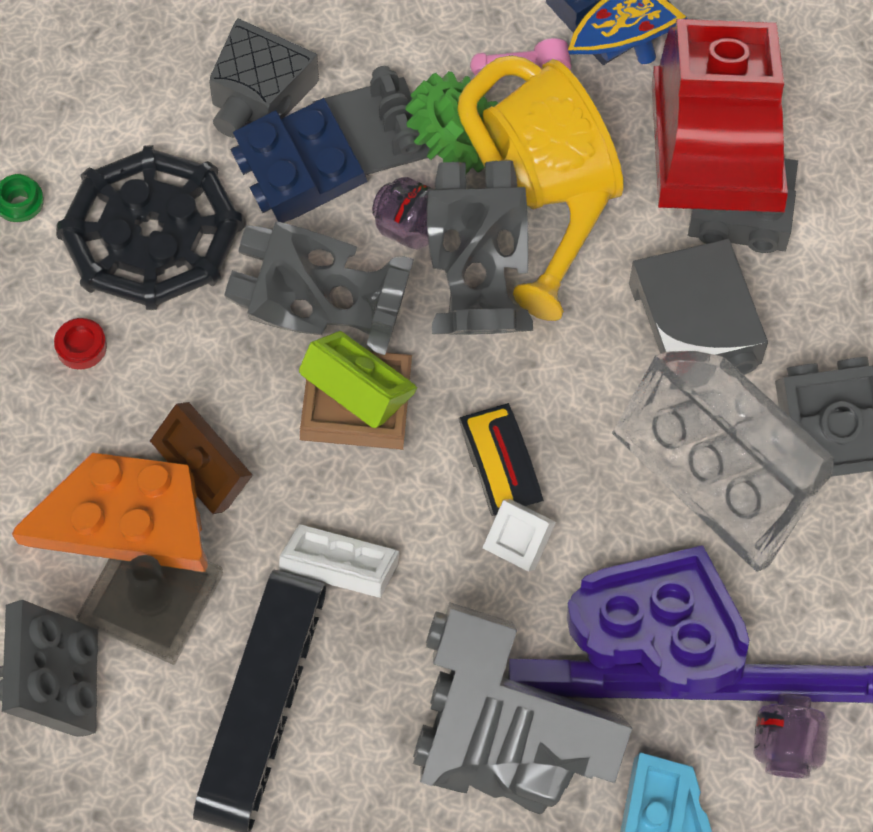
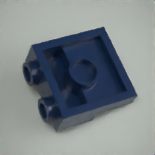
(297, 160)

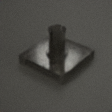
(149, 604)

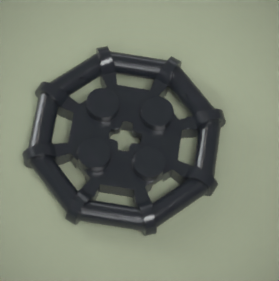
(145, 201)

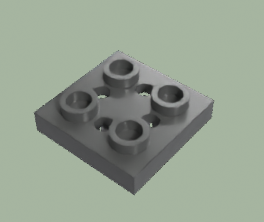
(49, 669)

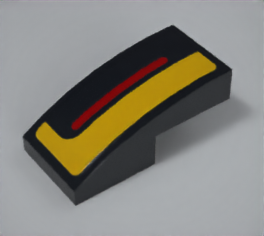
(500, 457)

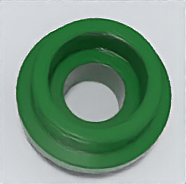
(16, 186)

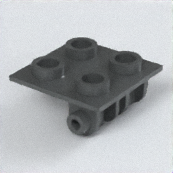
(377, 122)

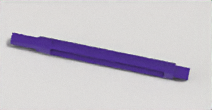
(758, 682)

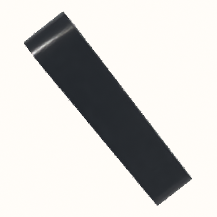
(256, 705)

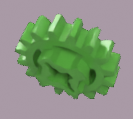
(438, 122)

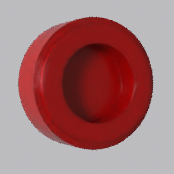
(80, 343)

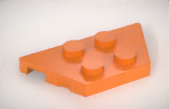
(121, 512)

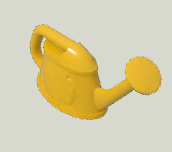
(557, 155)

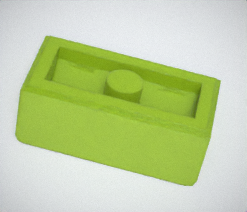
(356, 378)

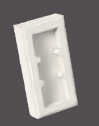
(339, 560)

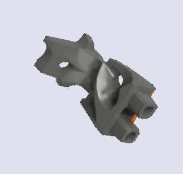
(478, 219)
(291, 276)

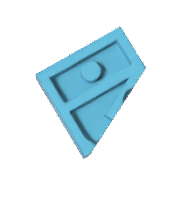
(663, 798)

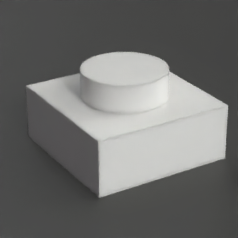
(519, 535)

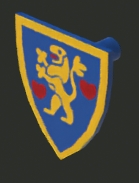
(623, 24)

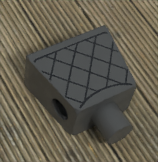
(258, 76)

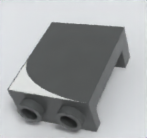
(700, 304)

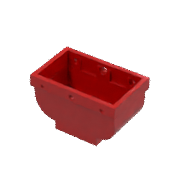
(720, 117)

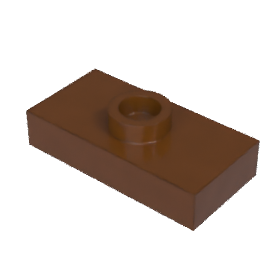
(191, 441)

